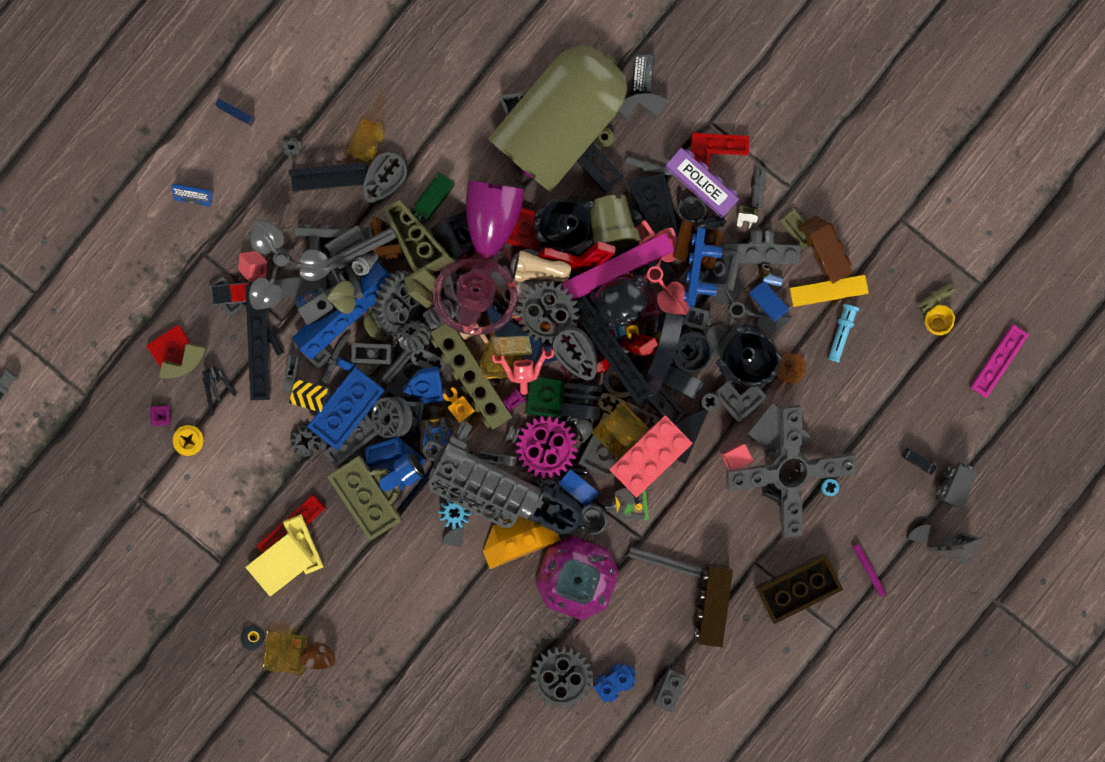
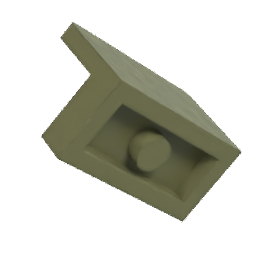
(421, 286)

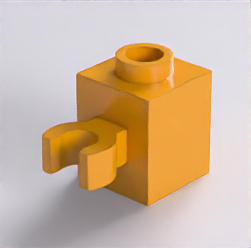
(460, 406)

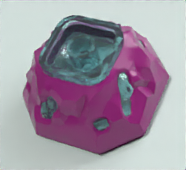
(574, 559)

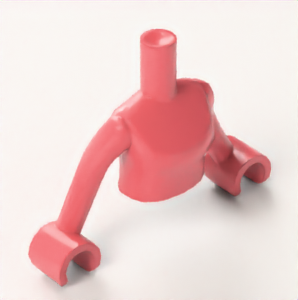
(523, 369)

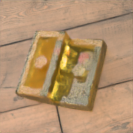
(284, 652)

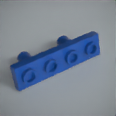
(700, 251)

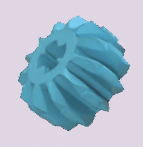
(454, 520)

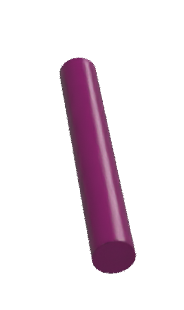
(869, 570)

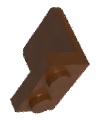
(391, 252)

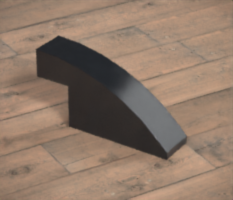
(657, 363)
(690, 427)

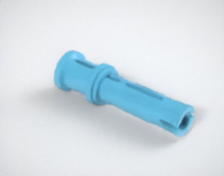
(843, 322)

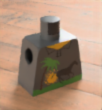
(628, 505)

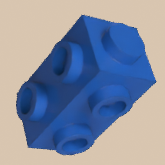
(617, 680)

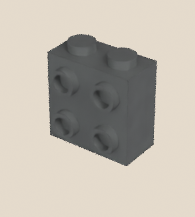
(956, 484)

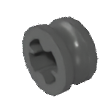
(513, 433)

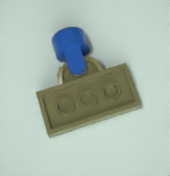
(371, 493)

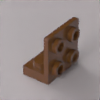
(683, 245)

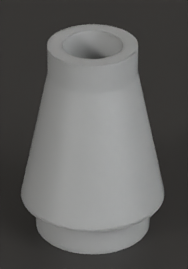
(363, 264)

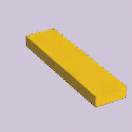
(827, 291)

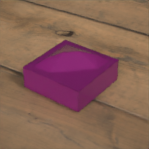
(160, 415)

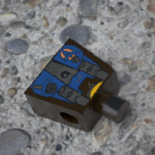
(435, 428)

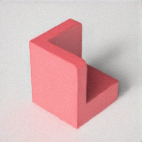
(645, 232)
(252, 265)

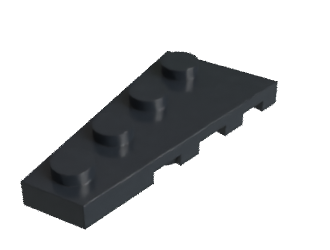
(654, 202)

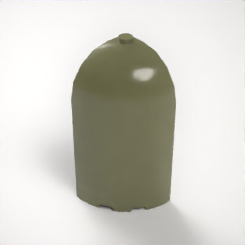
(562, 114)

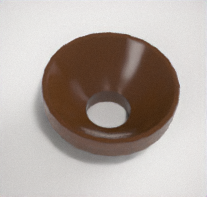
(317, 656)

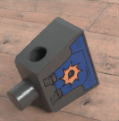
(314, 304)

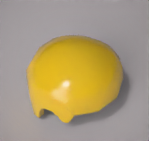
(939, 320)

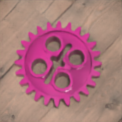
(563, 452)

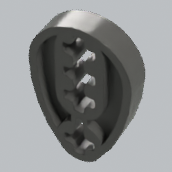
(377, 168)
(583, 345)

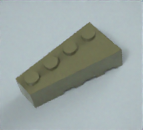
(416, 241)

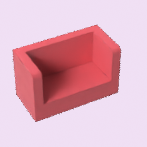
(736, 456)

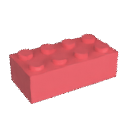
(650, 456)

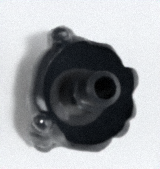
(565, 225)
(620, 301)
(750, 358)

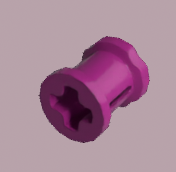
(513, 399)

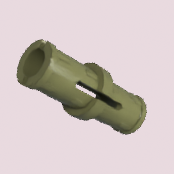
(936, 297)

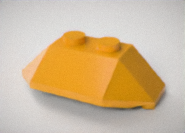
(517, 541)

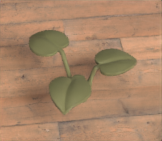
(343, 299)

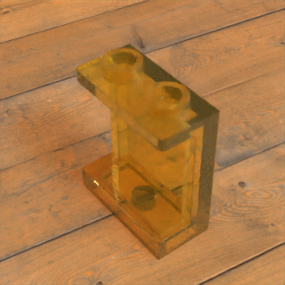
(510, 347)

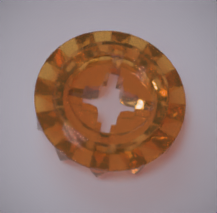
(799, 367)

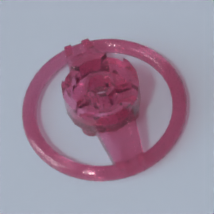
(474, 302)

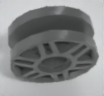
(391, 417)

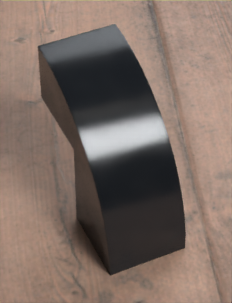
(683, 382)

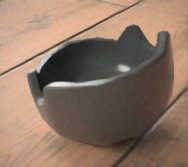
(691, 209)
(581, 427)
(593, 519)

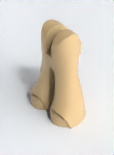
(533, 267)

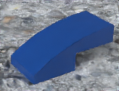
(578, 488)

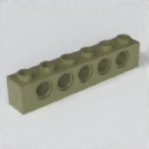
(490, 420)

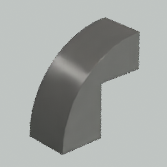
(649, 103)

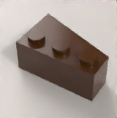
(826, 248)

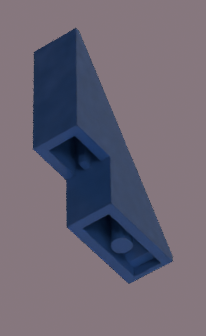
(511, 329)

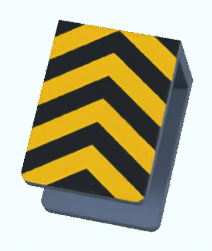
(309, 395)

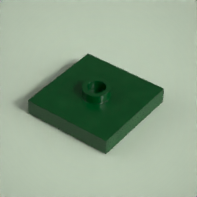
(545, 397)

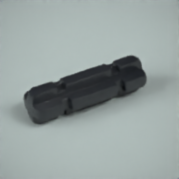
(710, 222)

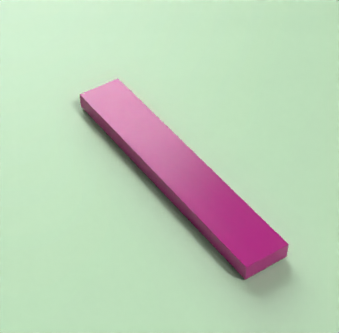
(619, 266)

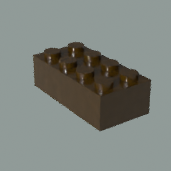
(798, 588)
(714, 605)

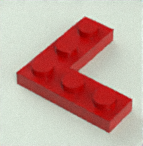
(705, 144)
(591, 258)
(638, 344)

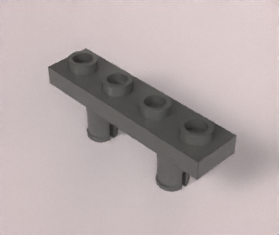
(316, 234)

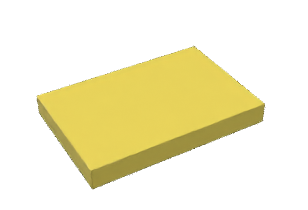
(279, 564)

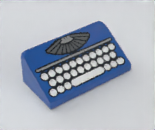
(192, 195)

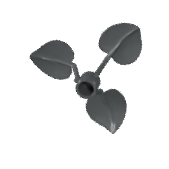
(268, 238)
(720, 336)

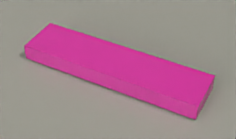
(999, 361)

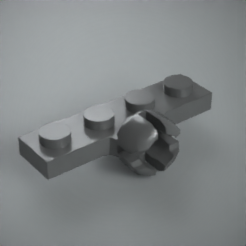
(764, 249)

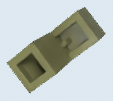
(192, 357)

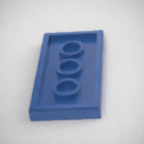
(346, 408)

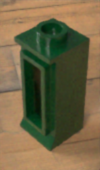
(432, 197)

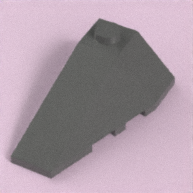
(957, 547)

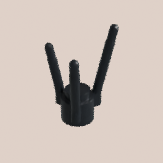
(210, 378)

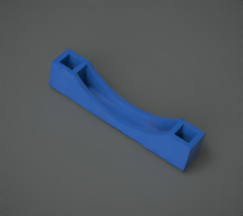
(318, 335)

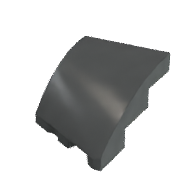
(768, 430)

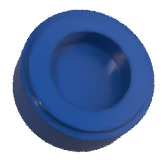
(345, 364)

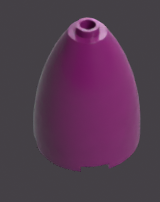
(491, 215)

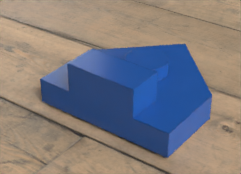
(426, 385)

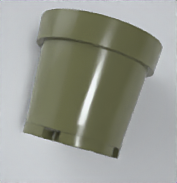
(613, 223)

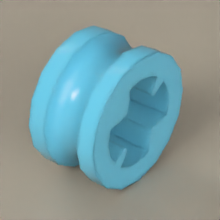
(835, 490)

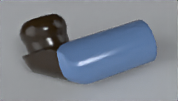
(767, 276)

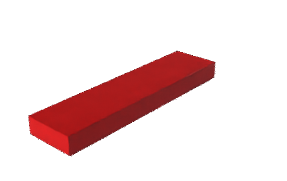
(309, 509)

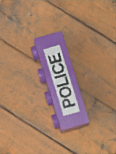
(701, 182)

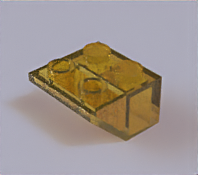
(620, 430)

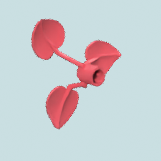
(672, 297)

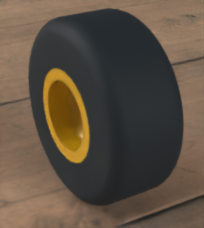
(249, 644)

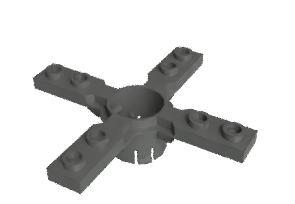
(807, 468)

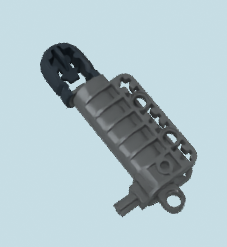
(488, 485)

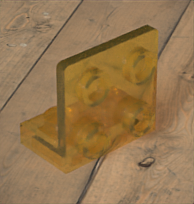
(366, 140)

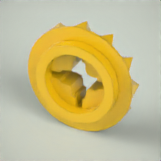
(179, 442)

